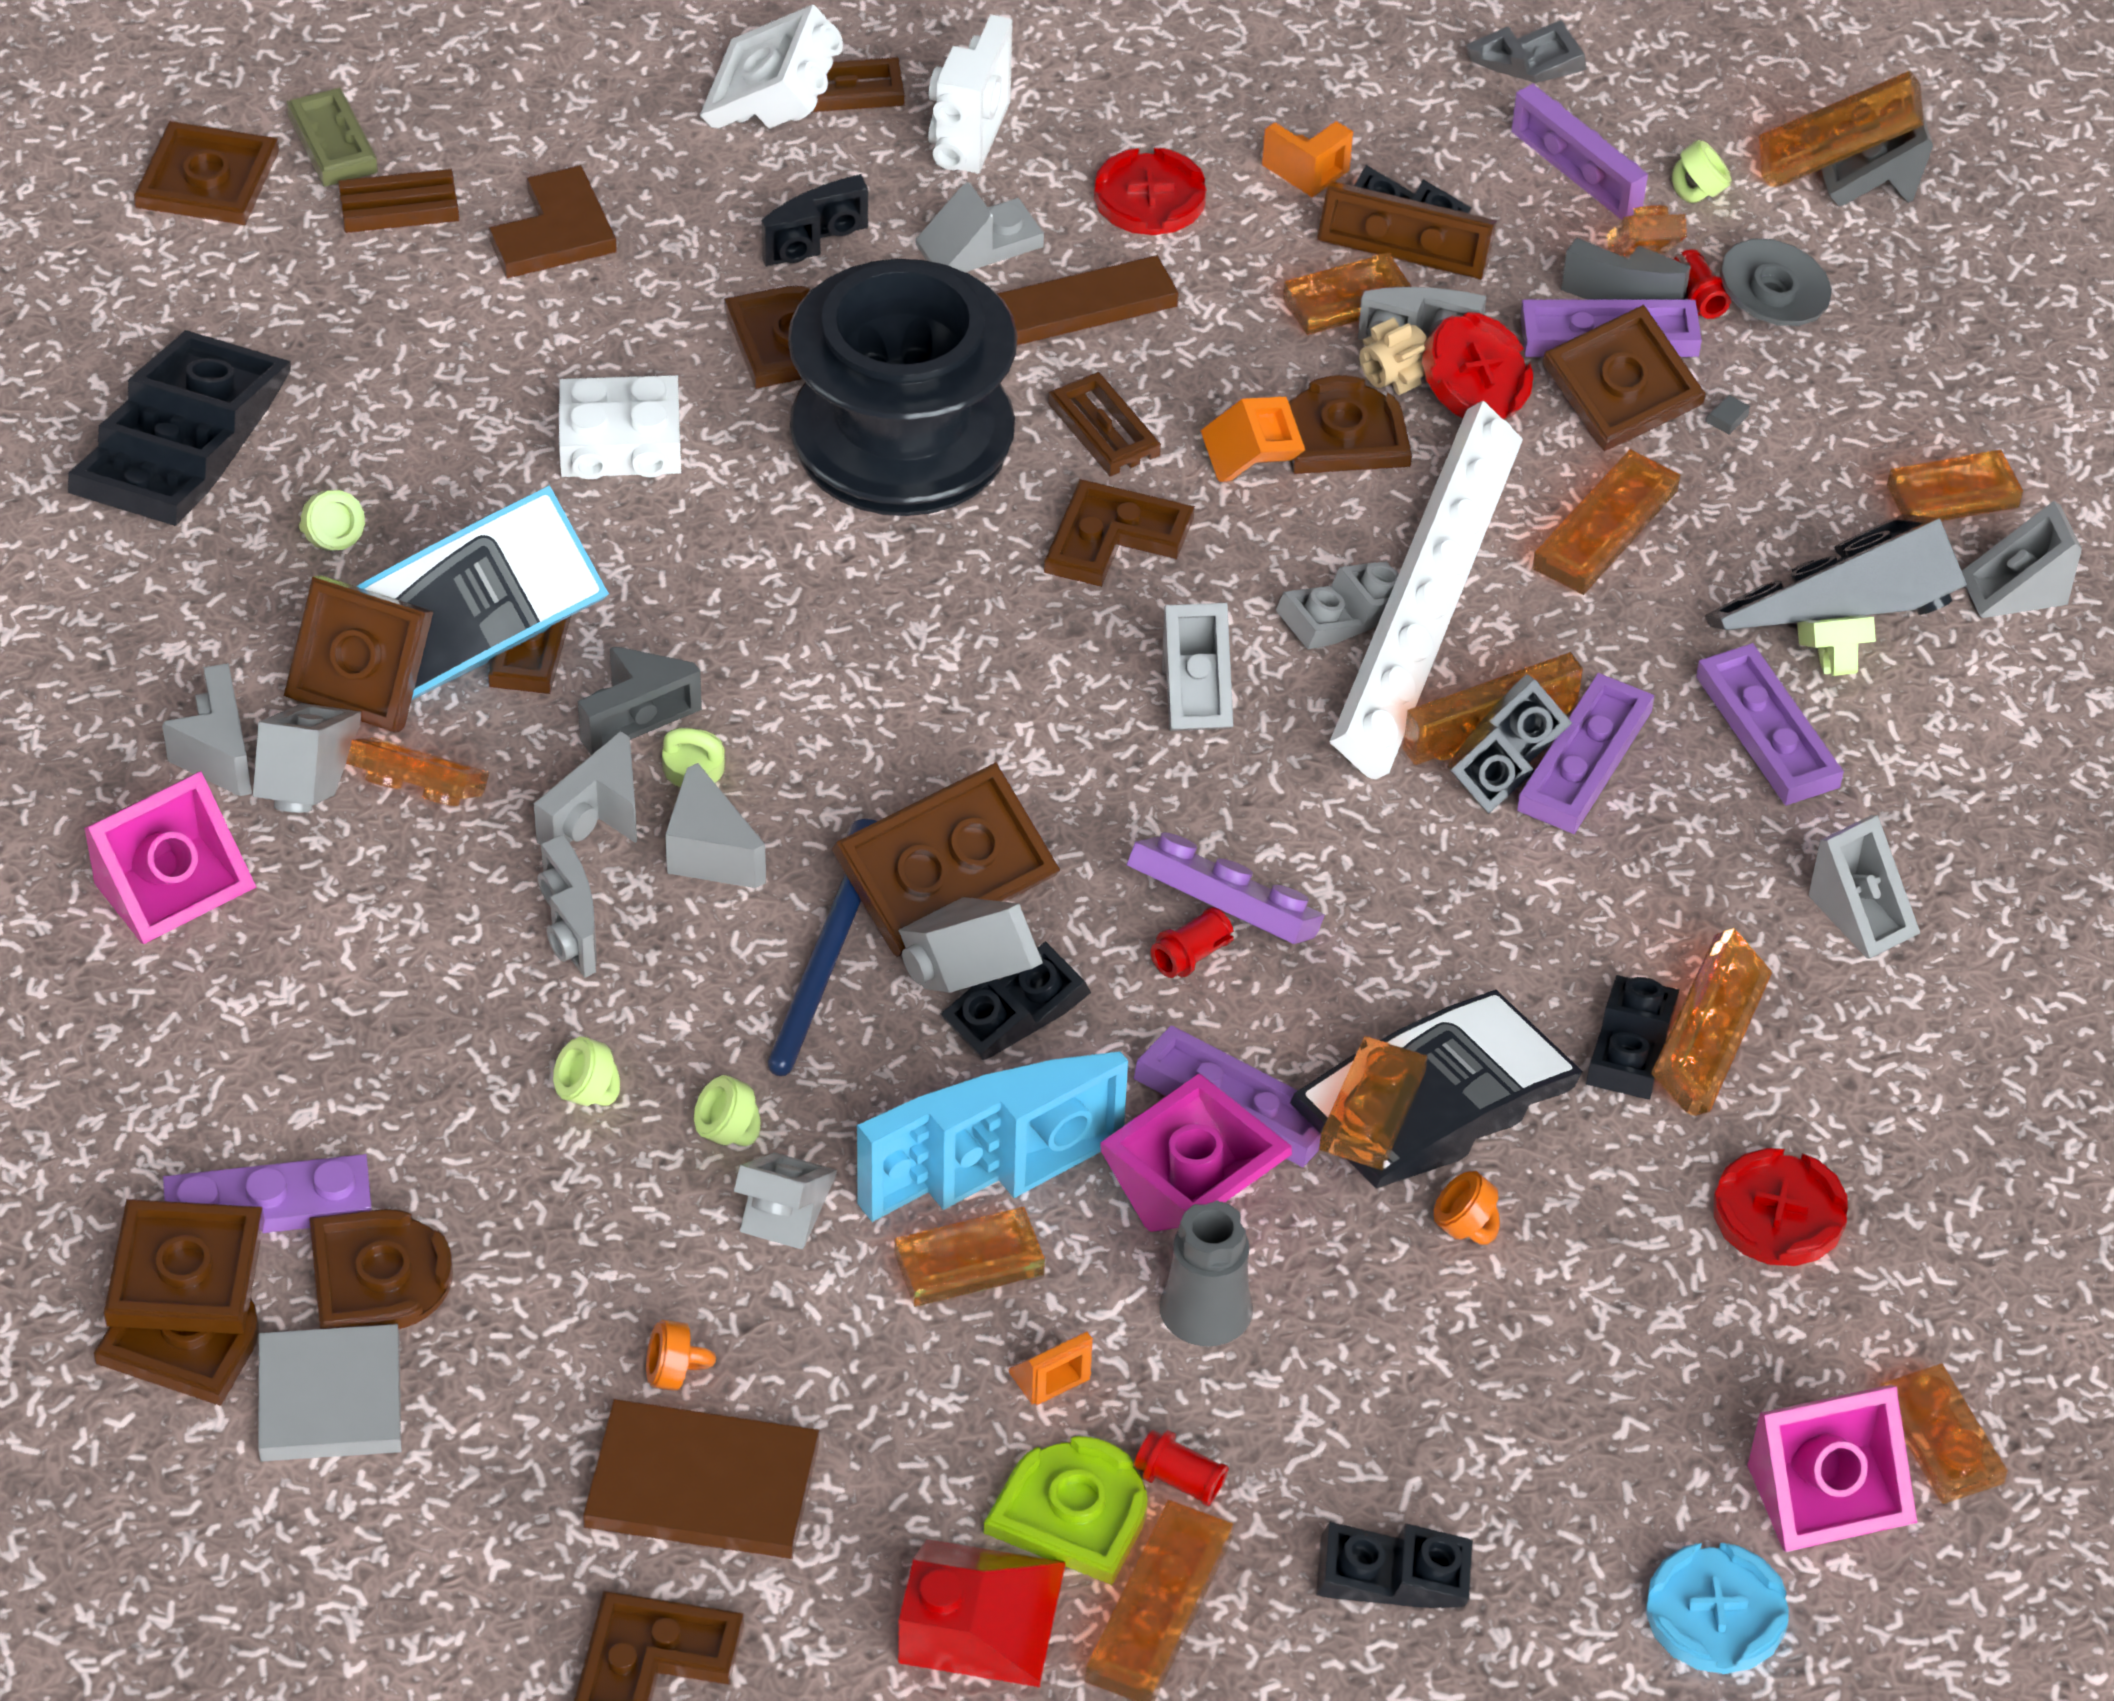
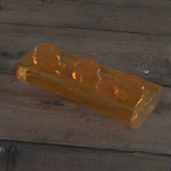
(1841, 129)
(1606, 522)
(1445, 723)
(1712, 1023)
(1159, 1602)

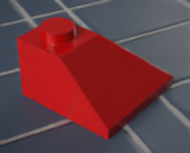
(979, 1612)

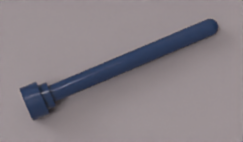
(816, 973)

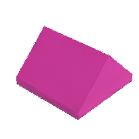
(167, 858)
(1190, 1152)
(1833, 1468)

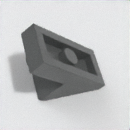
(1897, 160)
(643, 697)

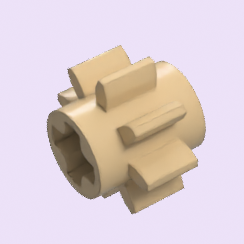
(1393, 356)

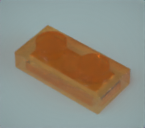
(1649, 228)
(1335, 294)
(1956, 486)
(392, 764)
(1373, 1103)
(969, 1256)
(1946, 1435)

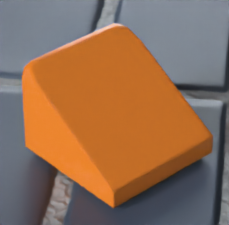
(1055, 1369)

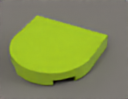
(1073, 1506)

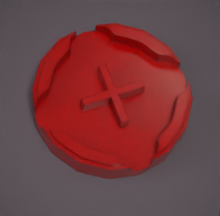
(1150, 191)
(1476, 361)
(1780, 1207)

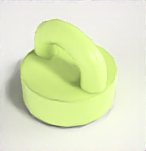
(1705, 169)
(332, 520)
(688, 747)
(586, 1073)
(727, 1112)

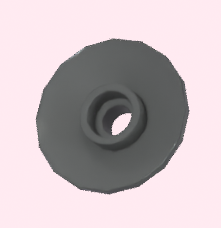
(1775, 282)

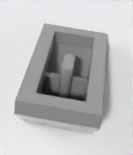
(2027, 568)
(711, 837)
(1862, 888)

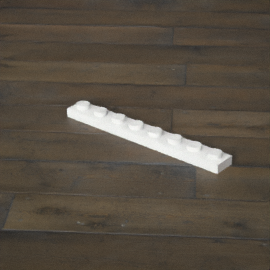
(1426, 591)

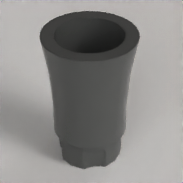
(1208, 1278)

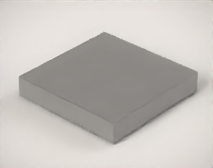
(329, 1392)

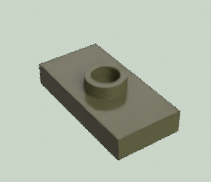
(332, 137)

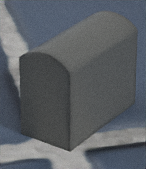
(1728, 414)

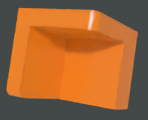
(1305, 161)
(1250, 434)

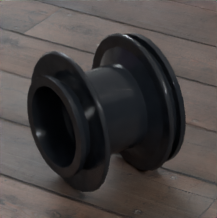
(902, 386)

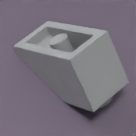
(303, 755)
(968, 945)

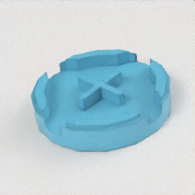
(1717, 1608)

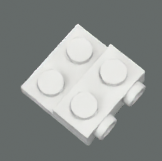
(774, 71)
(971, 97)
(619, 426)

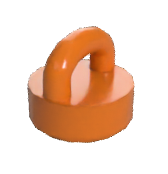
(1467, 1206)
(671, 1355)

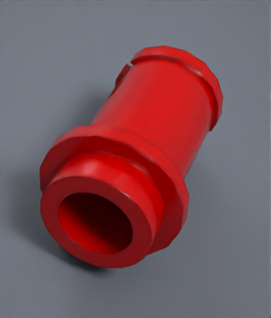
(1705, 287)
(1181, 949)
(1180, 1467)

